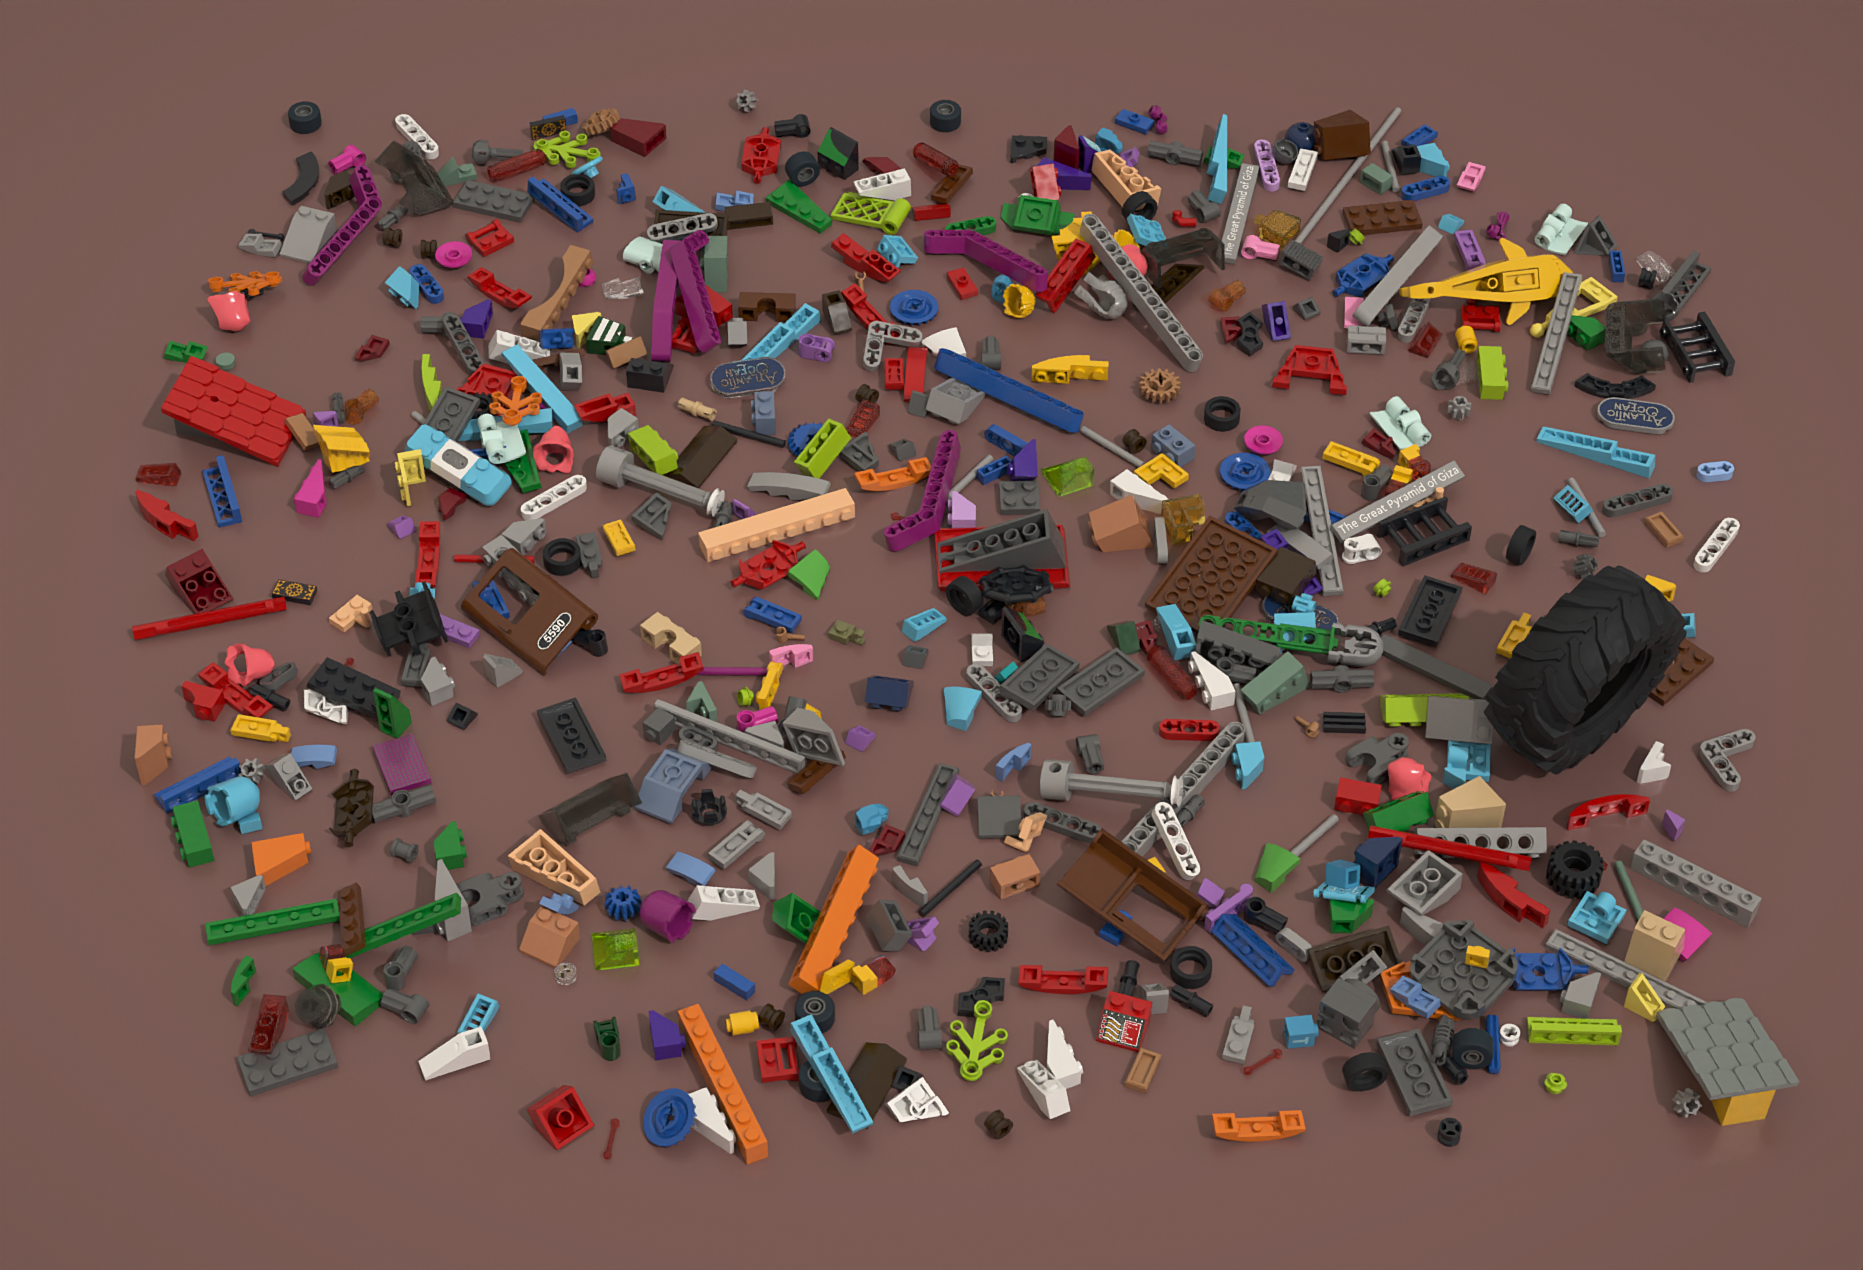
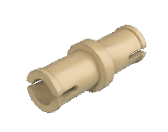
(697, 409)

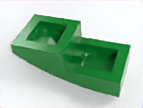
(1234, 158)
(182, 353)
(240, 984)

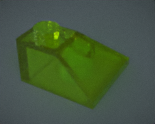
(1070, 475)
(615, 949)

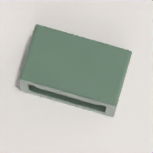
(1376, 178)

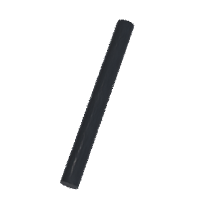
(751, 434)
(928, 907)

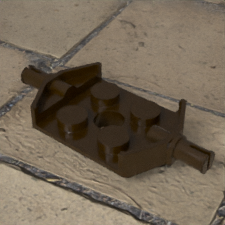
(352, 797)

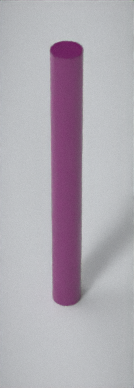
(745, 671)

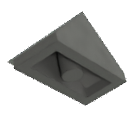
(1596, 239)

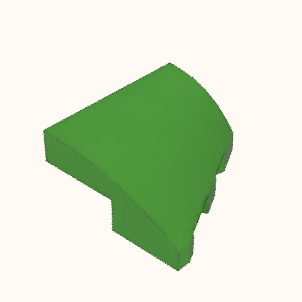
(811, 573)
(1274, 866)

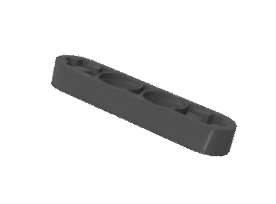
(461, 345)
(1616, 507)
(1064, 820)

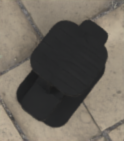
(412, 621)

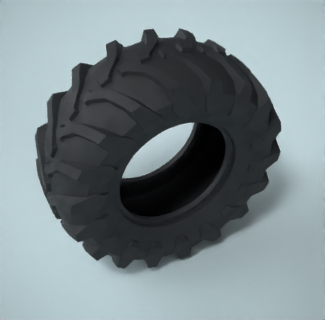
(1585, 668)

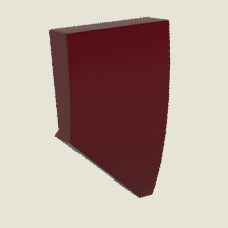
(880, 164)
(1229, 328)
(373, 349)
(1379, 443)
(449, 501)
(1146, 635)
(888, 841)

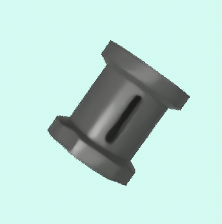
(404, 850)

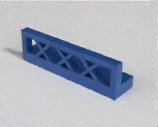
(558, 204)
(228, 489)
(197, 784)
(1251, 948)

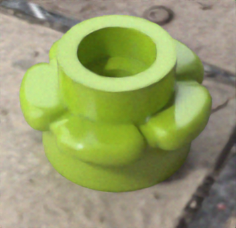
(1356, 237)
(1382, 588)
(745, 697)
(1553, 1087)

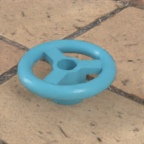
(589, 168)

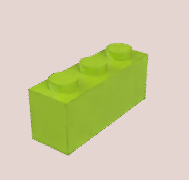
(1491, 372)
(822, 449)
(653, 450)

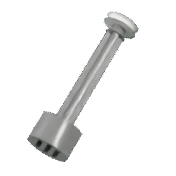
(617, 467)
(1059, 781)

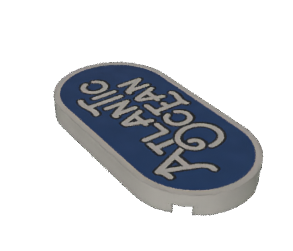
(1635, 415)

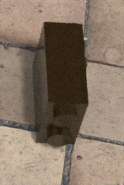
(1286, 576)

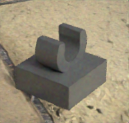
(1389, 318)

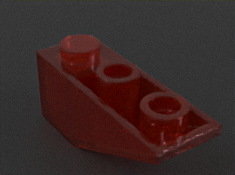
(269, 1024)

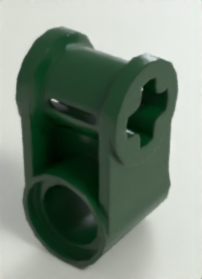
(608, 1038)

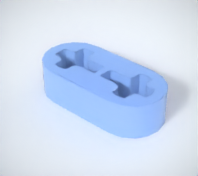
(1715, 471)

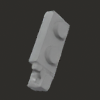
(764, 809)
(1239, 1037)

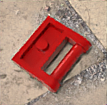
(491, 242)
(1481, 317)
(687, 341)
(771, 1059)

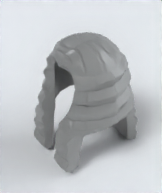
(1111, 297)

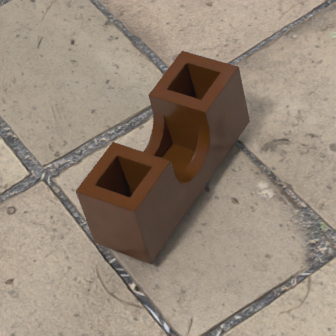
(755, 303)

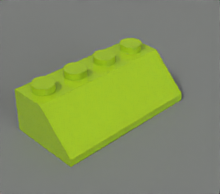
(1408, 707)

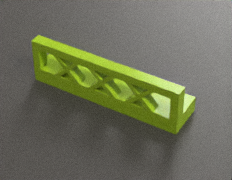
(1573, 1031)

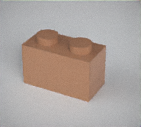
(1014, 876)

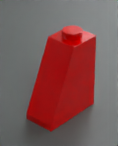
(721, 307)

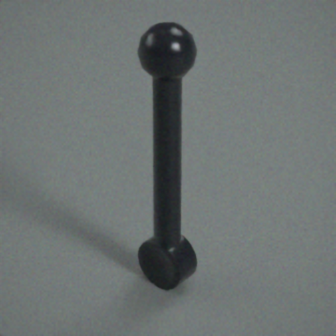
(280, 236)

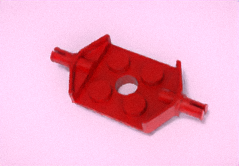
(761, 162)
(779, 557)

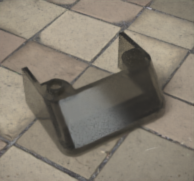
(423, 185)
(1181, 248)
(1628, 320)
(590, 807)

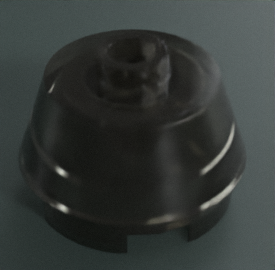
(318, 1006)

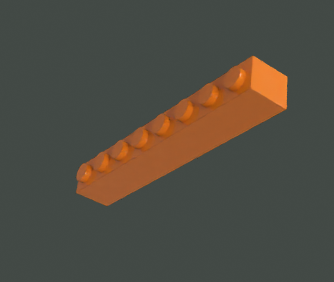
(834, 920)
(723, 1083)

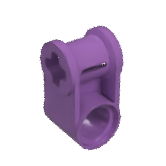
(814, 347)

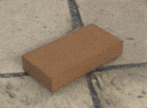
(624, 352)
(302, 431)
(1664, 529)
(1143, 1070)

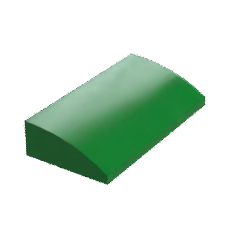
(356, 996)

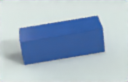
(569, 114)
(1616, 266)
(993, 470)
(734, 982)

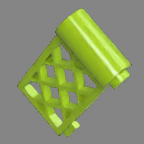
(890, 217)

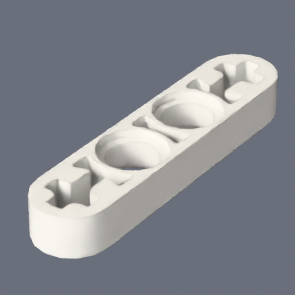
(404, 129)
(572, 486)
(1719, 546)
(1173, 841)

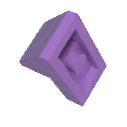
(922, 932)

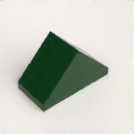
(1125, 636)

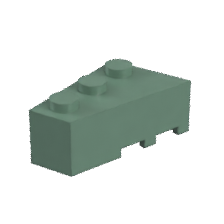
(715, 263)
(1276, 684)

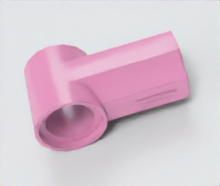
(1254, 247)

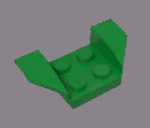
(1036, 215)

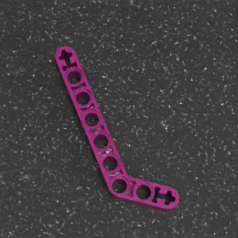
(369, 206)
(988, 253)
(695, 291)
(664, 305)
(929, 517)

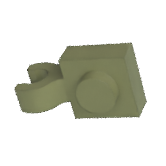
(845, 632)

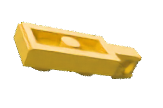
(1515, 634)
(769, 685)
(259, 729)

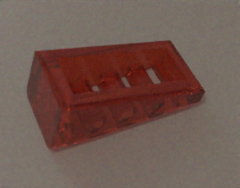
(867, 409)
(166, 474)
(1483, 582)

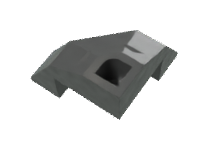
(1274, 499)

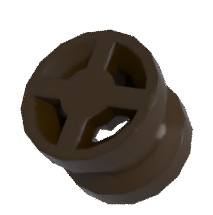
(392, 237)
(428, 248)
(866, 393)
(1134, 441)
(771, 1017)
(998, 1124)

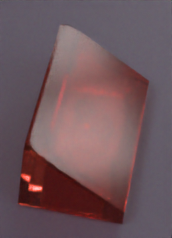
(1425, 341)

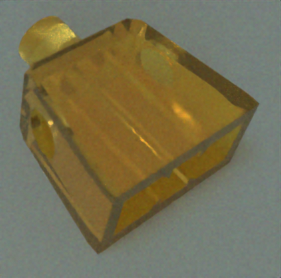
(1278, 227)

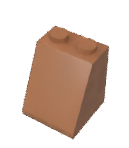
(1120, 526)

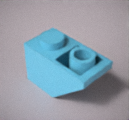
(1432, 160)
(405, 286)
(1249, 762)

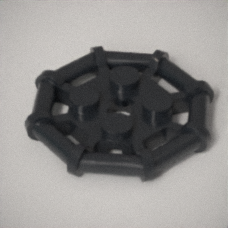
(1016, 585)

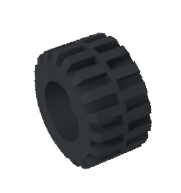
(1574, 856)

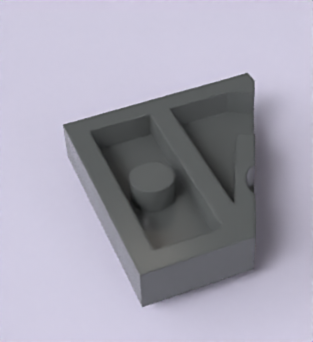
(860, 453)

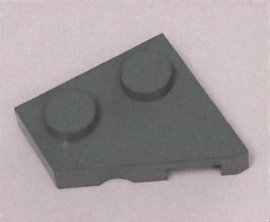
(653, 515)

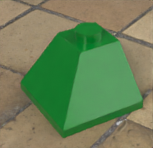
(795, 916)

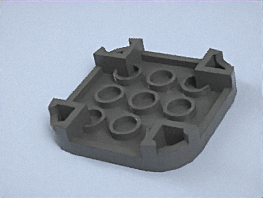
(1463, 988)

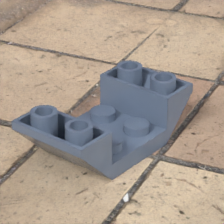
(668, 782)

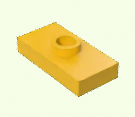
(618, 537)
(837, 977)

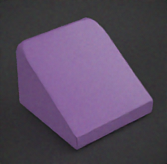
(325, 418)
(741, 510)
(402, 526)
(859, 738)
(1673, 824)
(1210, 893)

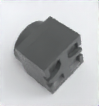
(1348, 1011)

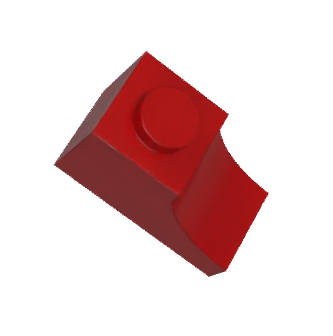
(206, 700)

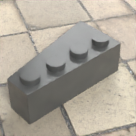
(1220, 642)

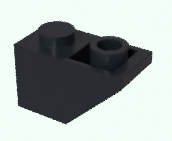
(1407, 158)

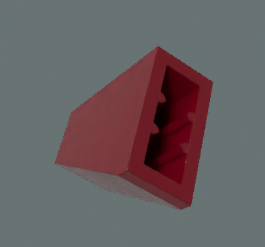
(638, 135)

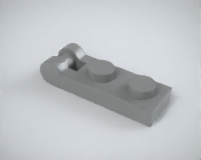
(736, 844)

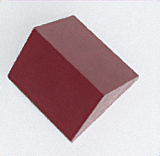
(1066, 148)

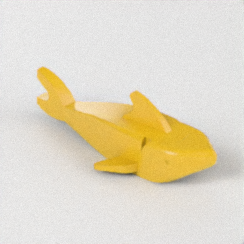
(1511, 280)

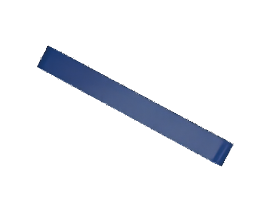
(1009, 390)

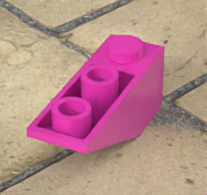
(312, 495)

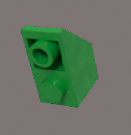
(1586, 331)
(448, 847)
(1348, 916)

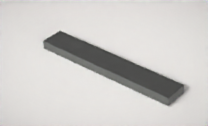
(1434, 668)
(926, 816)

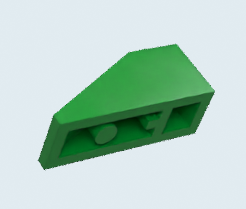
(391, 714)

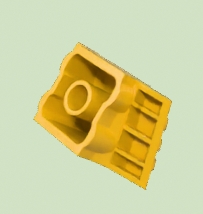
(1067, 236)
(341, 447)

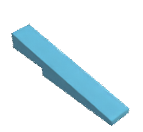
(1218, 163)
(786, 334)
(538, 382)
(533, 423)
(1599, 450)
(831, 1073)

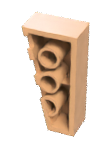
(1121, 179)
(553, 867)

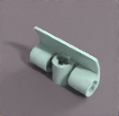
(1559, 231)
(644, 254)
(1402, 424)
(497, 435)

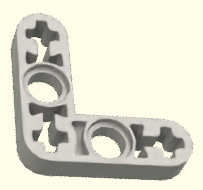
(879, 338)
(1720, 753)

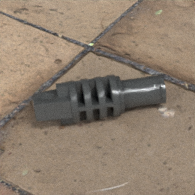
(1442, 1039)

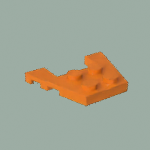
(1389, 978)

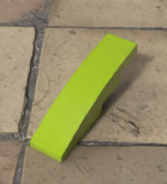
(431, 386)

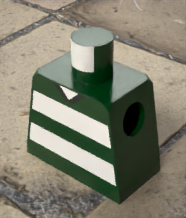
(605, 335)

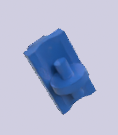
(556, 338)

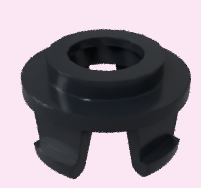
(709, 801)

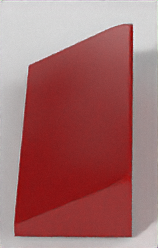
(931, 212)

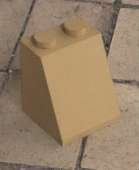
(1470, 807)
(1655, 945)

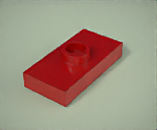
(962, 283)
(894, 373)

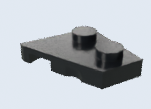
(1027, 147)

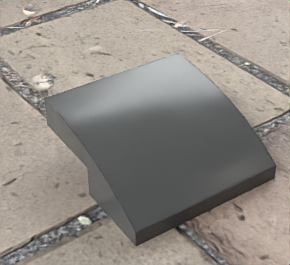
(999, 816)

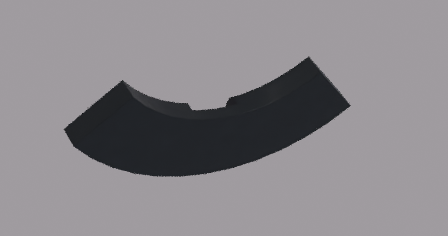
(306, 181)
(1604, 389)

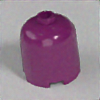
(667, 915)

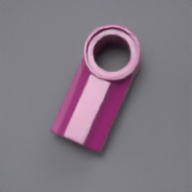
(350, 157)
(748, 718)

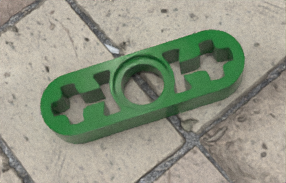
(987, 225)

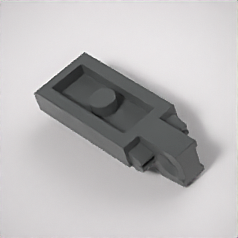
(590, 553)
(416, 666)

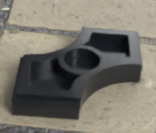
(1249, 340)
(989, 989)

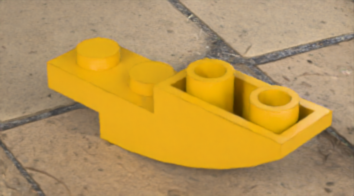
(1069, 367)

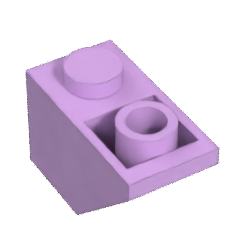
(963, 512)

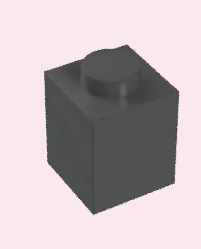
(659, 726)

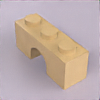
(661, 630)

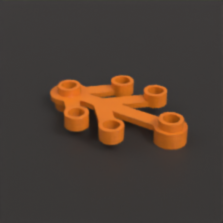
(242, 282)
(513, 415)

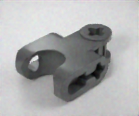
(1378, 755)
(492, 895)

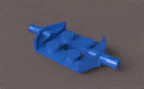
(1355, 281)
(1555, 967)

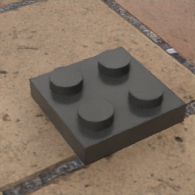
(1019, 497)

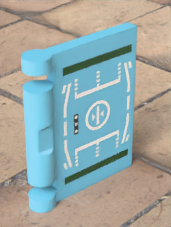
(1349, 895)

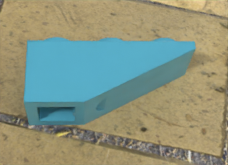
(671, 200)
(1176, 631)

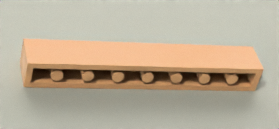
(776, 525)

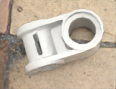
(1362, 548)

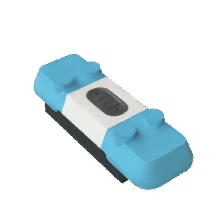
(459, 466)

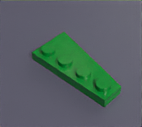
(797, 205)
(524, 468)

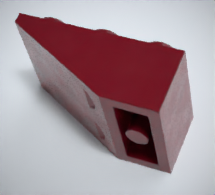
(198, 583)

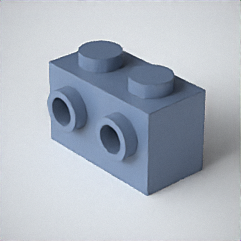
(764, 412)
(1173, 445)

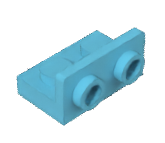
(896, 250)

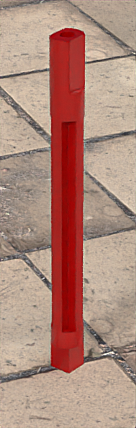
(209, 618)
(1454, 849)

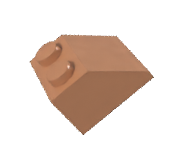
(152, 752)
(549, 937)

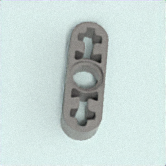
(1160, 540)

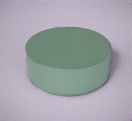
(225, 361)

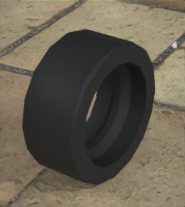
(579, 180)
(1135, 201)
(1218, 423)
(1521, 544)
(564, 567)
(965, 604)
(1190, 981)
(1363, 1062)

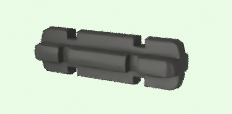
(338, 407)

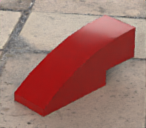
(604, 406)

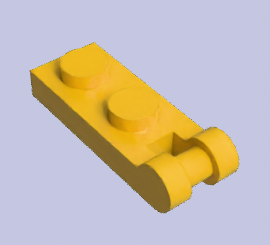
(1350, 458)

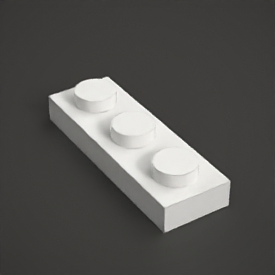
(1302, 169)

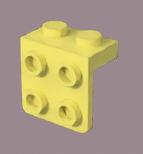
(411, 471)

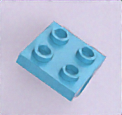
(1145, 230)
(1469, 756)
(1597, 916)

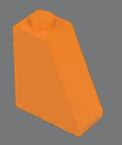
(280, 856)

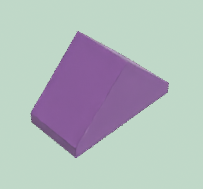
(957, 795)

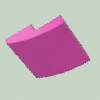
(1694, 931)

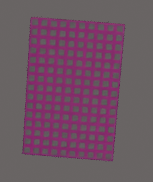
(402, 764)

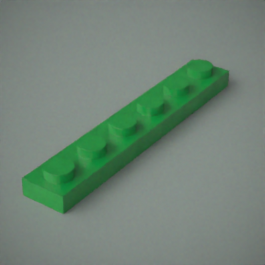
(272, 921)
(410, 922)

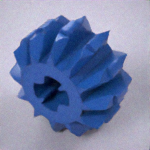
(623, 903)

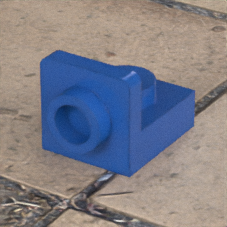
(626, 191)
(1111, 933)

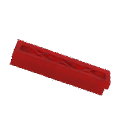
(1067, 271)

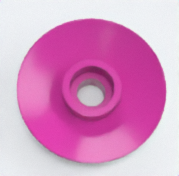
(453, 254)
(1263, 439)

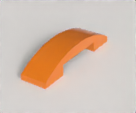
(894, 479)
(1258, 1128)

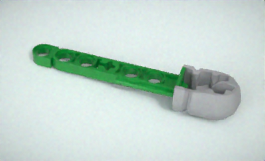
(1370, 647)

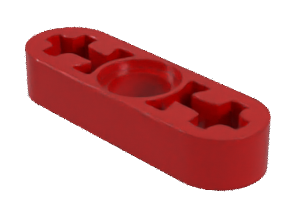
(1174, 734)

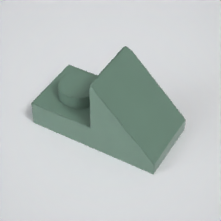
(454, 174)
(701, 702)

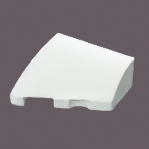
(945, 339)
(325, 707)
(916, 1103)

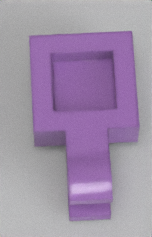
(1130, 156)

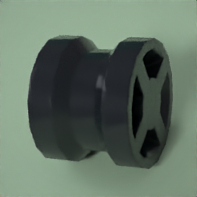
(1647, 278)
(1446, 1127)

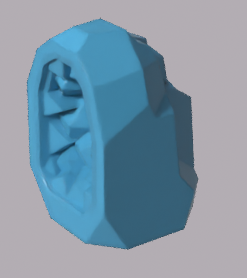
(1108, 141)
(998, 287)
(870, 818)

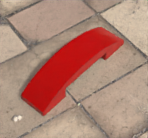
(496, 291)
(862, 309)
(915, 371)
(428, 552)
(664, 677)
(234, 695)
(1629, 804)
(1063, 982)

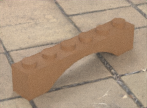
(576, 264)

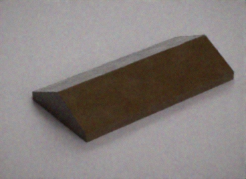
(669, 215)
(1175, 279)
(702, 455)
(1335, 958)
(873, 1076)

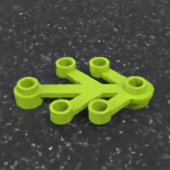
(566, 149)
(976, 1044)

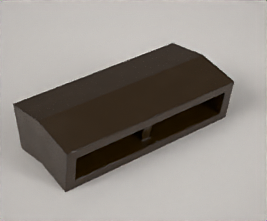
(749, 215)

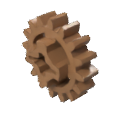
(600, 121)
(1160, 385)

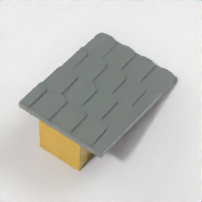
(1729, 1057)

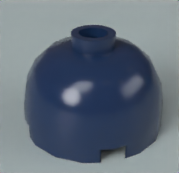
(1301, 135)

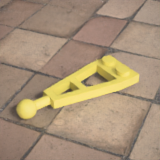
(1593, 291)

